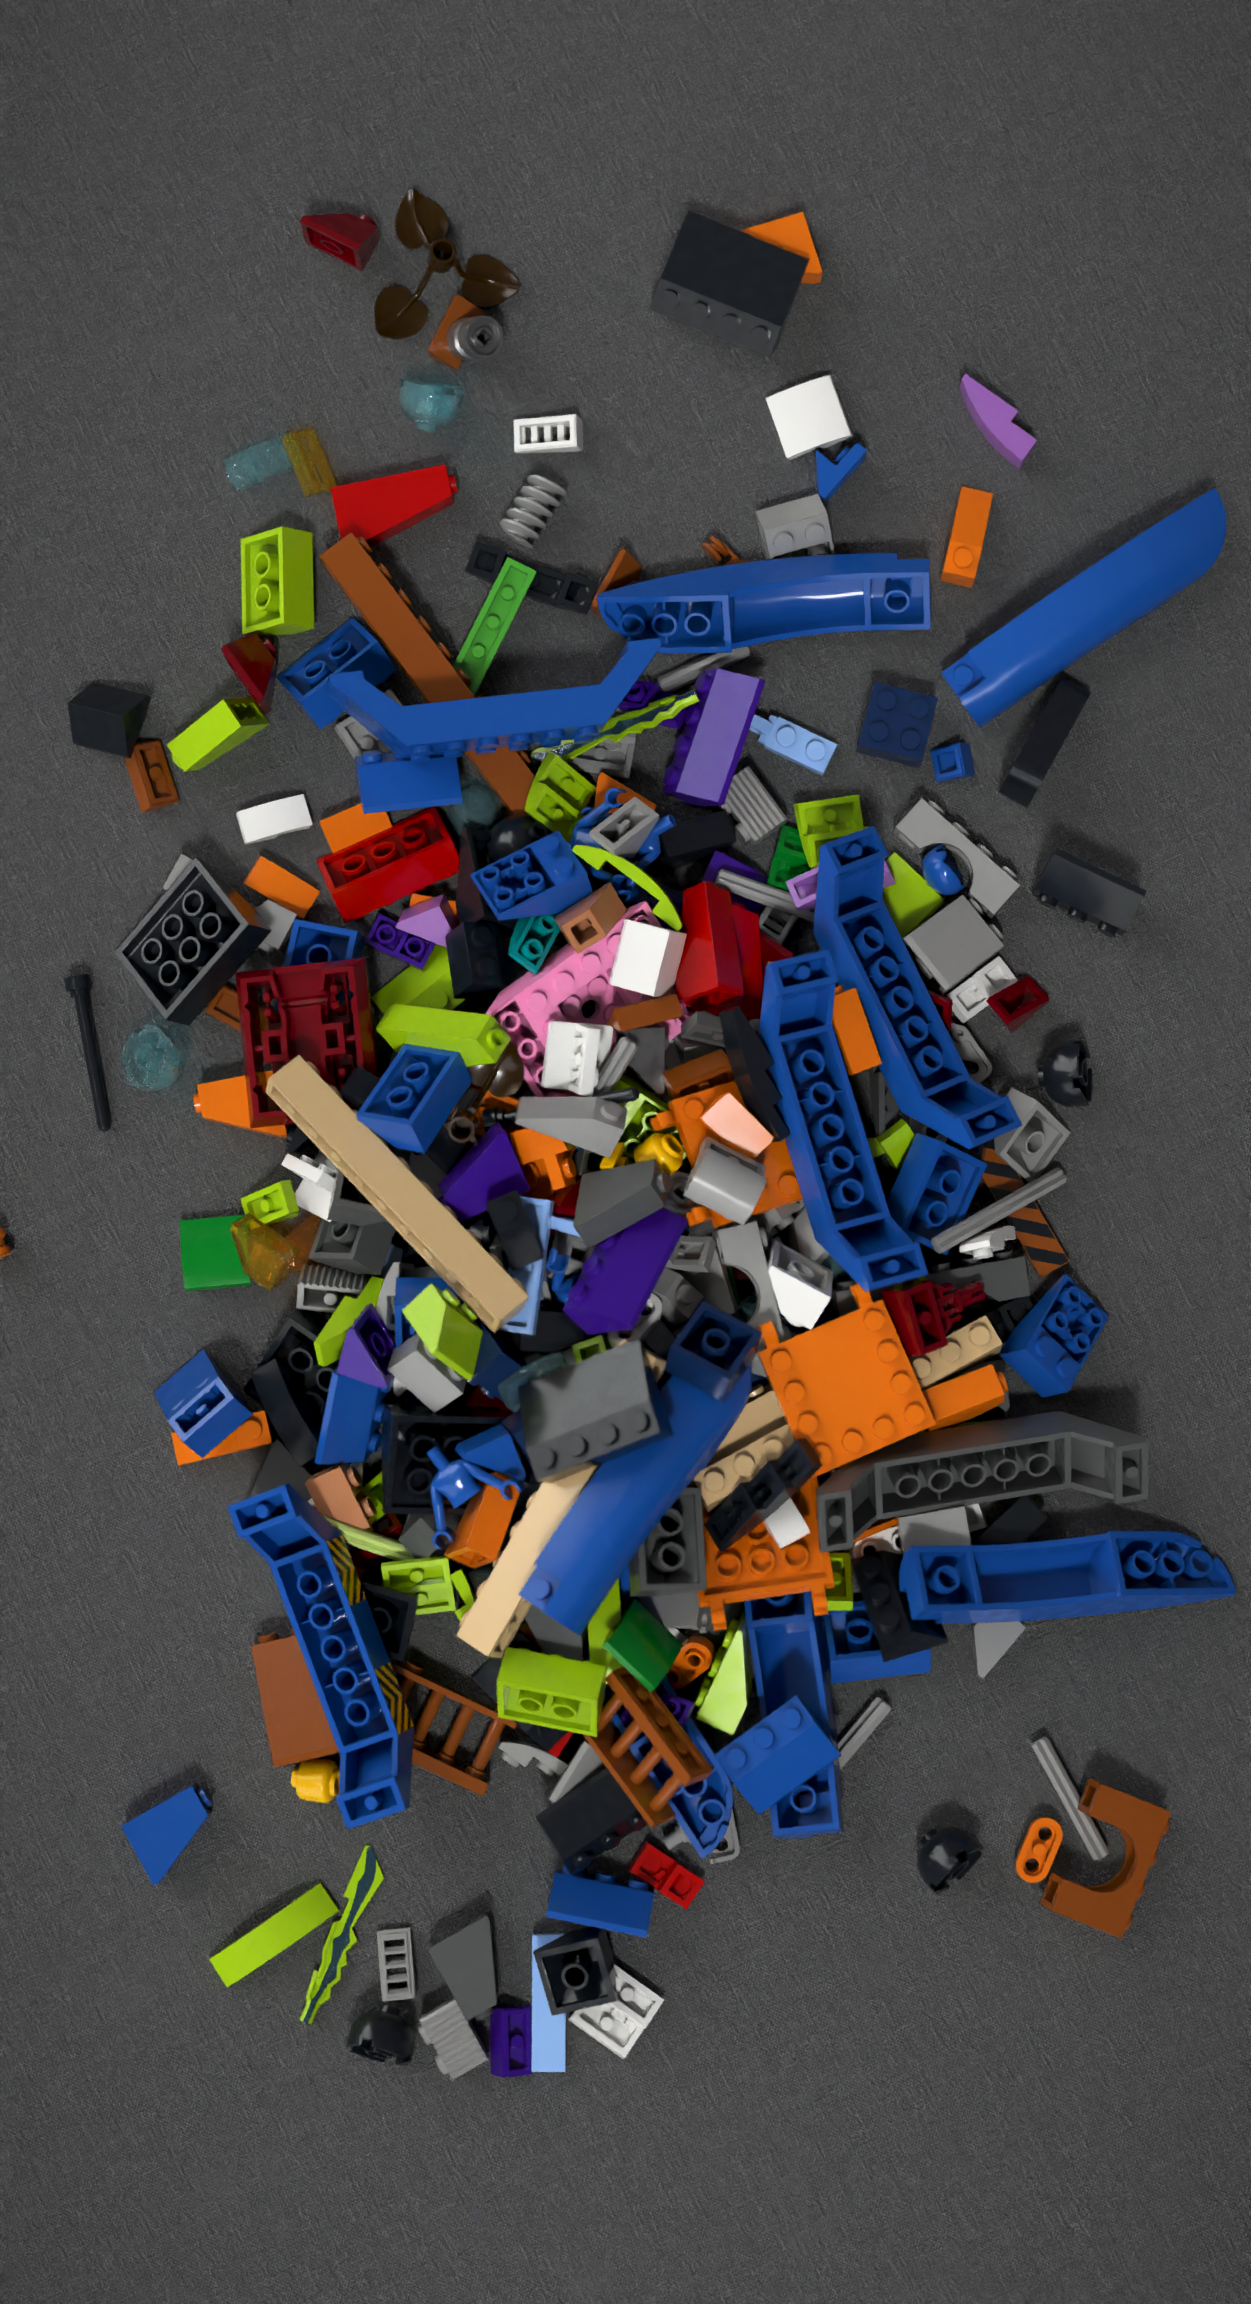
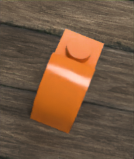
(533, 1145)

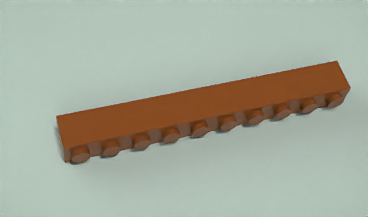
(419, 657)

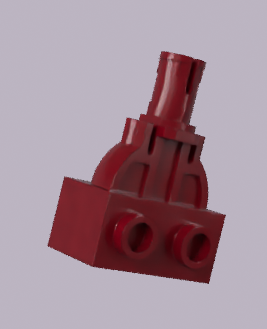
(926, 1311)

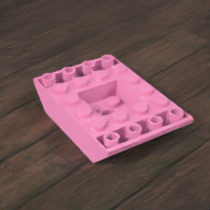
(559, 993)

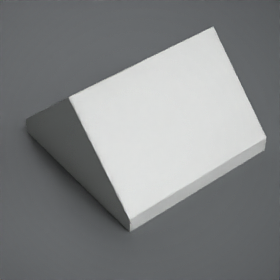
(647, 958)

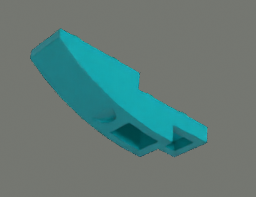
(533, 940)

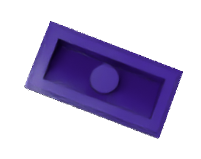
(511, 2041)

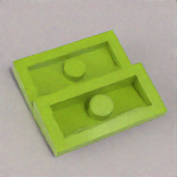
(558, 796)
(826, 821)
(910, 898)
(423, 1578)
(465, 1589)

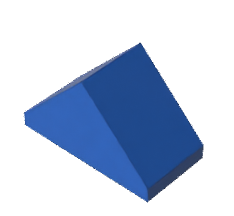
(494, 1451)

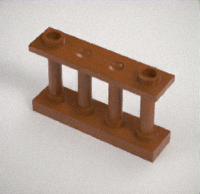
(668, 1740)
(443, 1761)

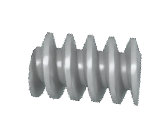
(530, 509)

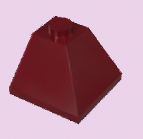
(342, 236)
(254, 666)

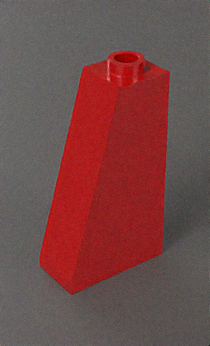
(392, 502)
(710, 957)
(750, 960)

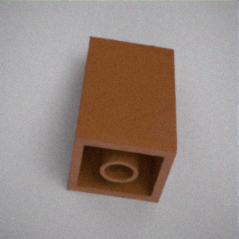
(290, 1702)

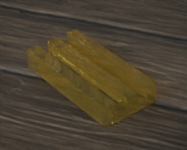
(304, 464)

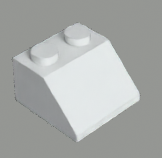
(799, 1285)

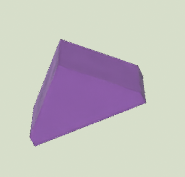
(429, 920)

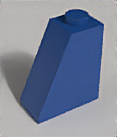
(167, 1830)

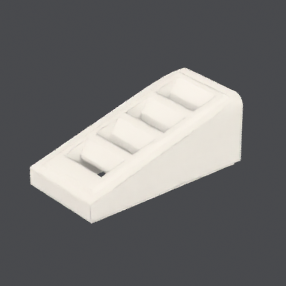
(561, 422)

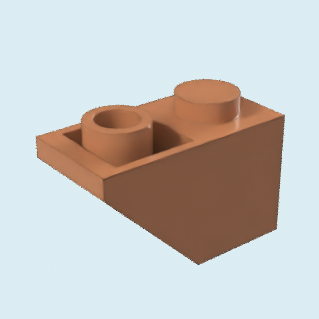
(591, 918)
(339, 1495)

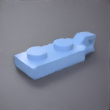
(793, 742)

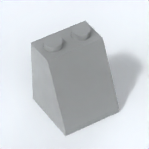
(953, 944)

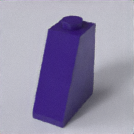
(483, 1175)

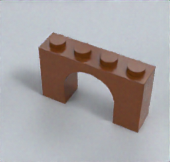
(1111, 1903)

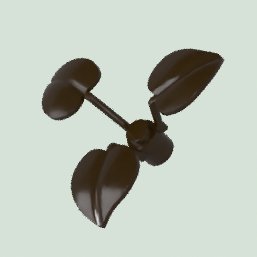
(425, 223)
(500, 1080)

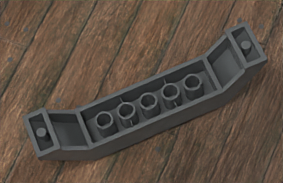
(978, 1467)

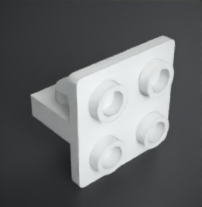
(575, 1055)
(317, 1182)

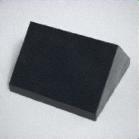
(107, 718)

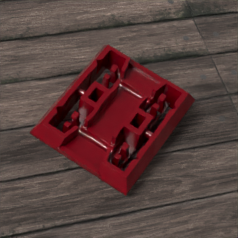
(307, 1025)

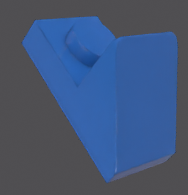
(831, 477)

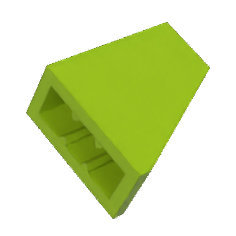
(217, 733)

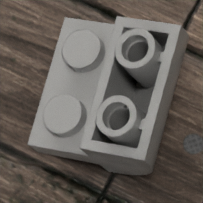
(725, 1181)

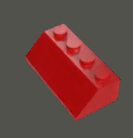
(390, 865)

